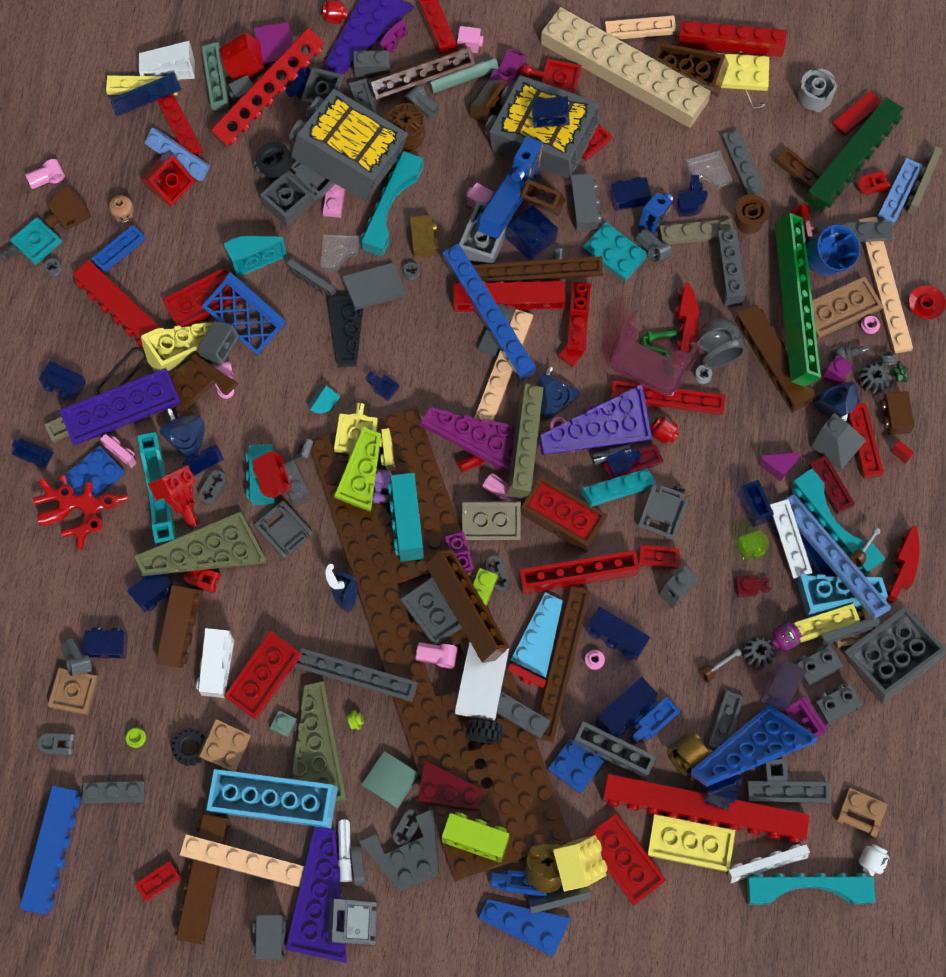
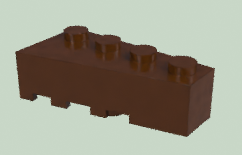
(699, 66)

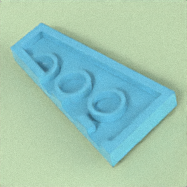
(537, 642)

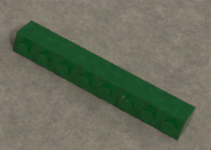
(854, 154)

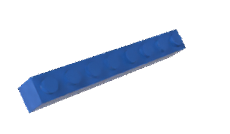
(489, 312)

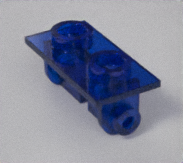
(297, 87)
(31, 453)
(208, 458)

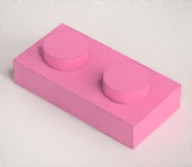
(334, 202)
(113, 445)

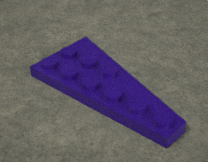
(364, 30)
(609, 424)
(318, 887)

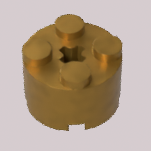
(688, 753)
(542, 868)

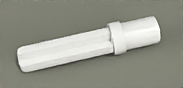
(344, 861)

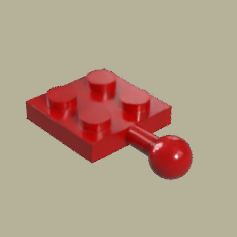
(556, 74)

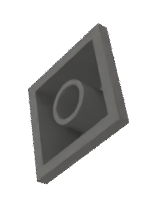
(320, 85)
(838, 441)

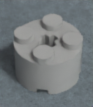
(817, 89)

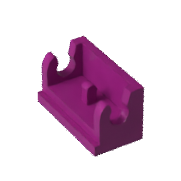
(805, 715)

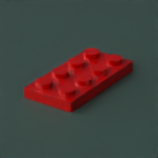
(187, 303)
(263, 675)
(627, 860)

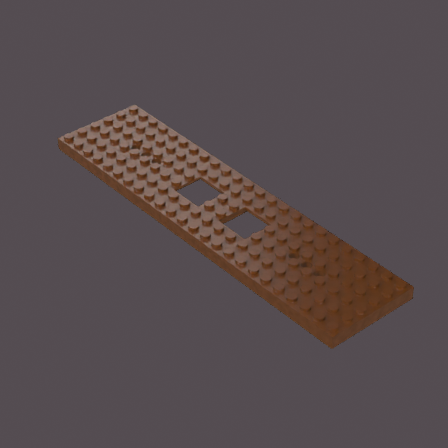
(521, 787)

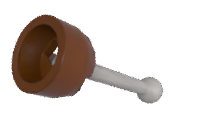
(859, 557)
(709, 672)

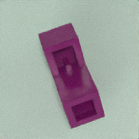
(510, 66)

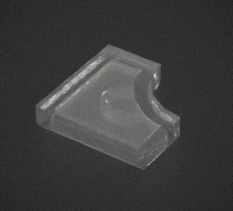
(710, 167)
(338, 249)

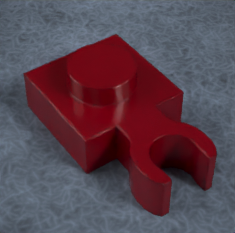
(748, 586)

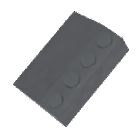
(895, 654)

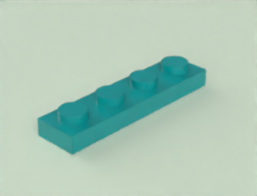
(618, 487)

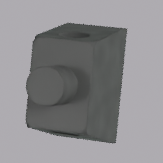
(681, 585)

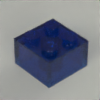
(531, 232)

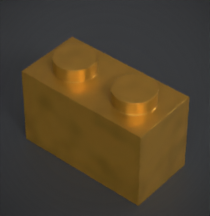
(423, 236)

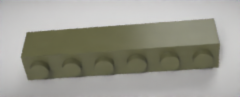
(525, 441)

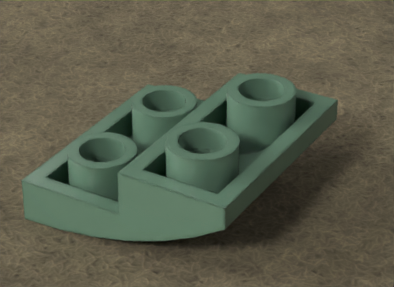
(390, 779)

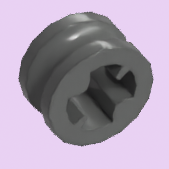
(415, 267)
(51, 272)
(887, 358)

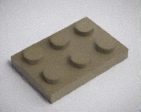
(491, 520)

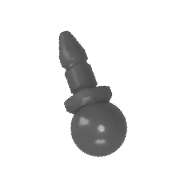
(846, 352)

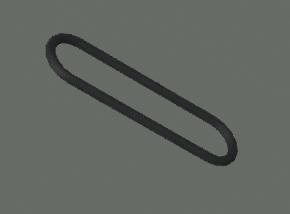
(115, 369)

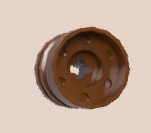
(411, 120)

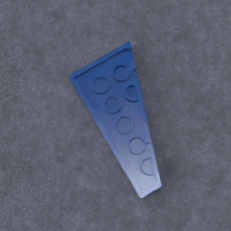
(756, 743)

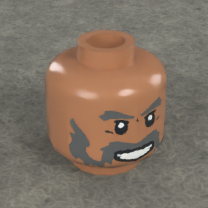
(121, 208)

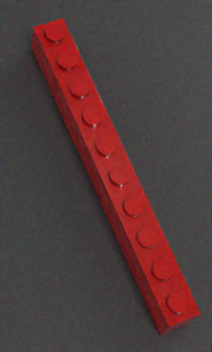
(691, 805)

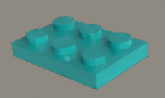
(617, 251)

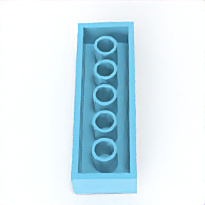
(272, 798)

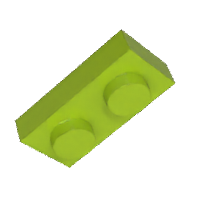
(484, 584)

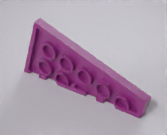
(482, 438)

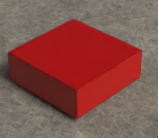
(570, 357)
(902, 452)

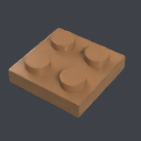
(73, 692)
(224, 745)

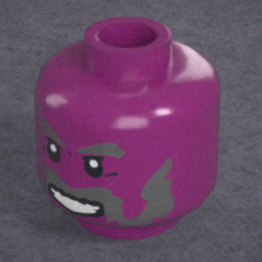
(786, 636)

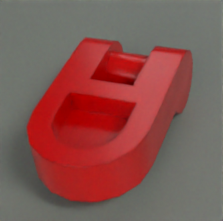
(868, 185)
(196, 578)

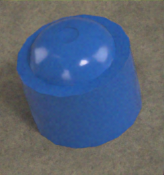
(832, 250)

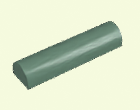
(464, 75)
(215, 77)

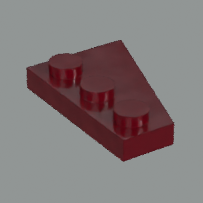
(446, 789)

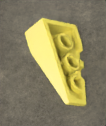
(173, 346)

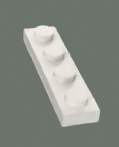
(790, 539)
(776, 860)

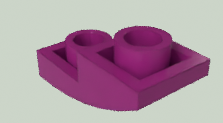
(396, 33)
(458, 544)

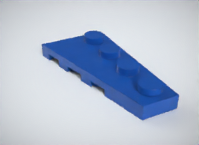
(535, 929)

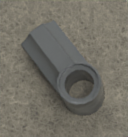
(419, 98)
(656, 249)
(76, 661)

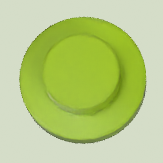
(355, 720)
(135, 737)

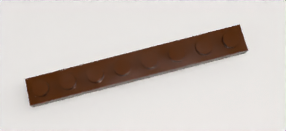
(541, 270)
(563, 659)

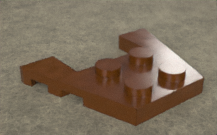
(195, 379)

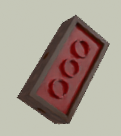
(563, 514)

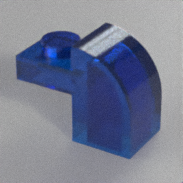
(692, 202)

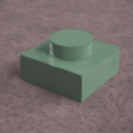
(283, 724)

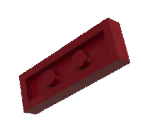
(649, 458)
(833, 486)

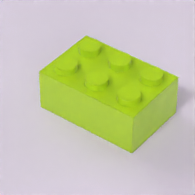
(475, 837)

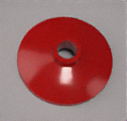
(932, 297)

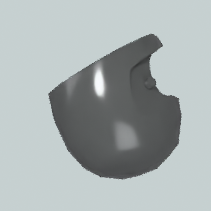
(722, 342)

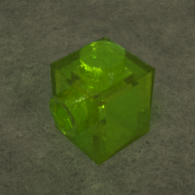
(753, 545)

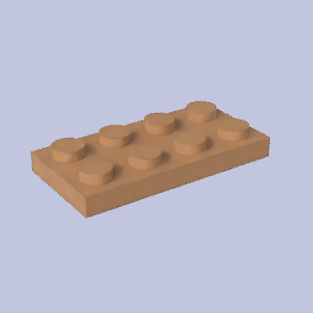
(844, 306)

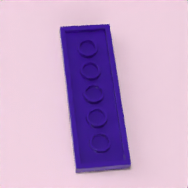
(119, 407)

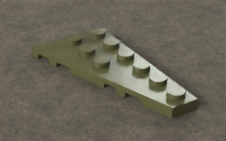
(211, 547)
(316, 747)

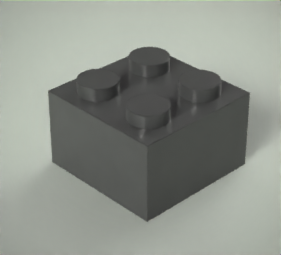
(286, 199)
(270, 938)

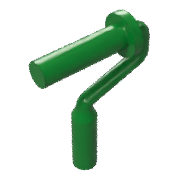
(657, 336)

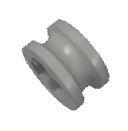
(703, 380)

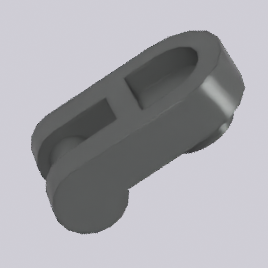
(49, 744)

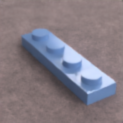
(165, 145)
(900, 191)

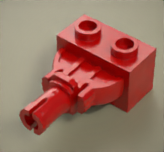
(177, 493)

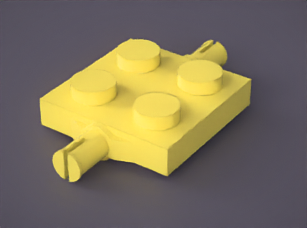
(350, 428)

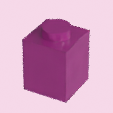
(838, 370)

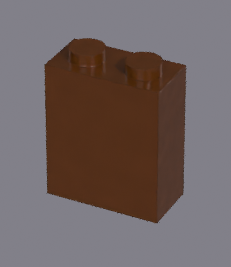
(543, 197)

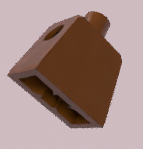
(66, 210)

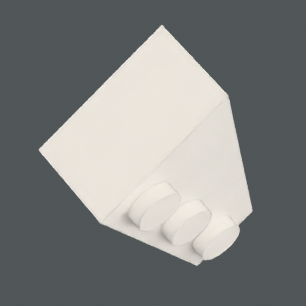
(168, 60)
(215, 663)

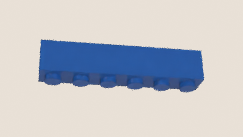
(502, 205)
(50, 851)

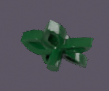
(900, 373)

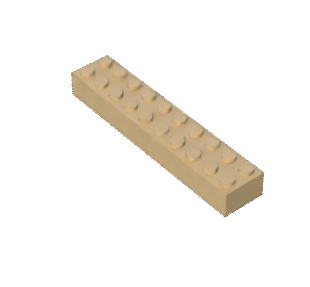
(625, 67)

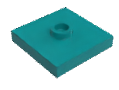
(36, 241)

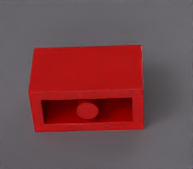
(271, 474)

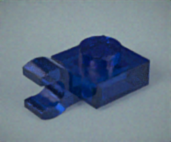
(384, 386)
(622, 462)

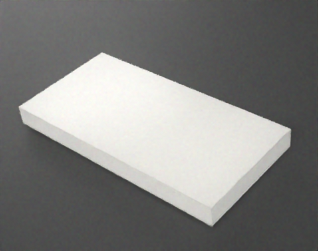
(481, 686)

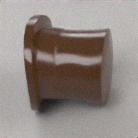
(751, 213)

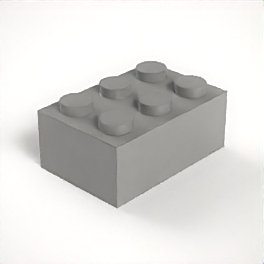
(479, 246)

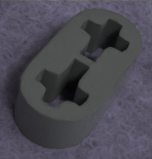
(209, 485)
(501, 572)
(403, 825)
(358, 865)

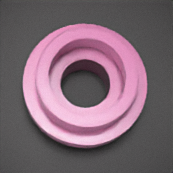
(870, 320)
(590, 664)

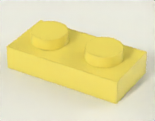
(386, 443)

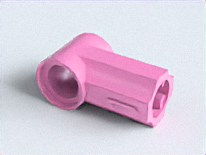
(50, 172)
(498, 488)
(440, 655)

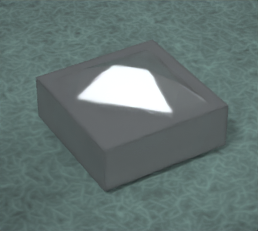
(303, 450)

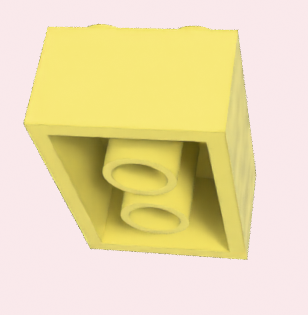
(580, 863)

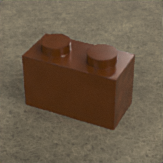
(897, 413)

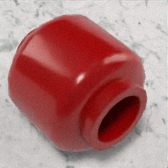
(333, 11)
(664, 430)

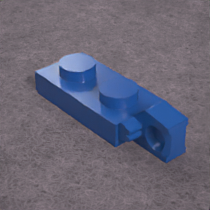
(655, 720)
(514, 882)

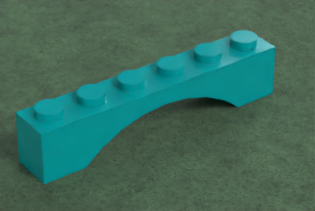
(405, 174)
(154, 468)
(811, 492)
(854, 890)

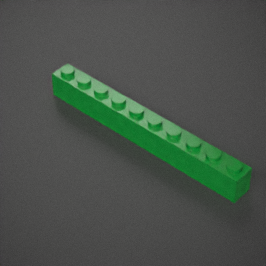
(797, 300)

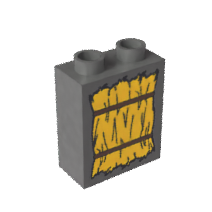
(347, 143)
(561, 144)

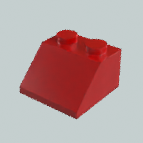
(242, 57)
(167, 179)

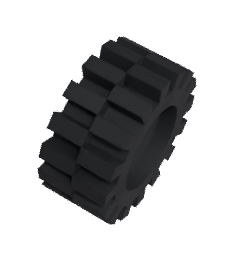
(484, 731)
(178, 741)

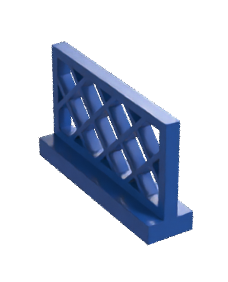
(252, 299)

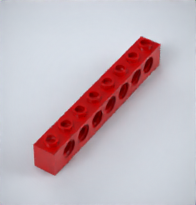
(313, 44)

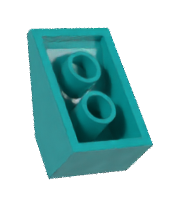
(253, 252)

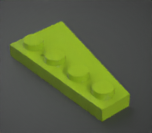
(359, 476)

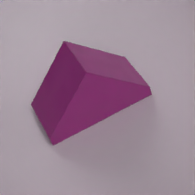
(779, 464)

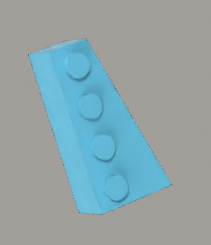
(826, 594)

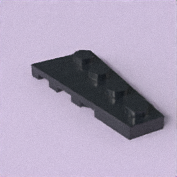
(346, 329)

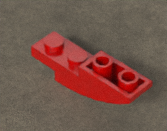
(579, 316)
(688, 318)
(907, 560)

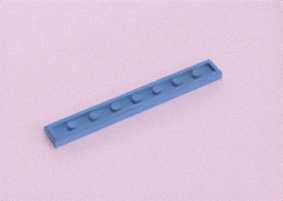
(838, 560)

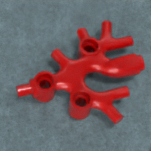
(86, 502)

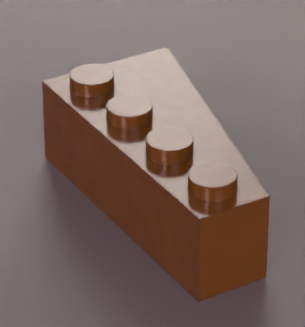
(178, 626)

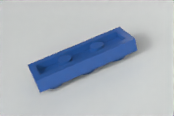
(118, 249)

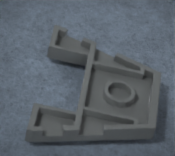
(411, 862)

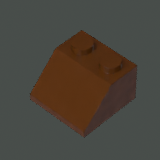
(487, 100)

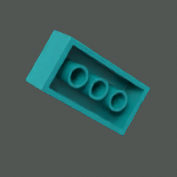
(407, 522)

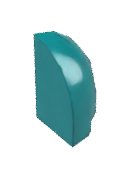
(323, 400)

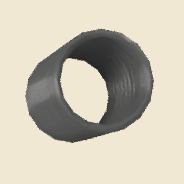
(15, 251)

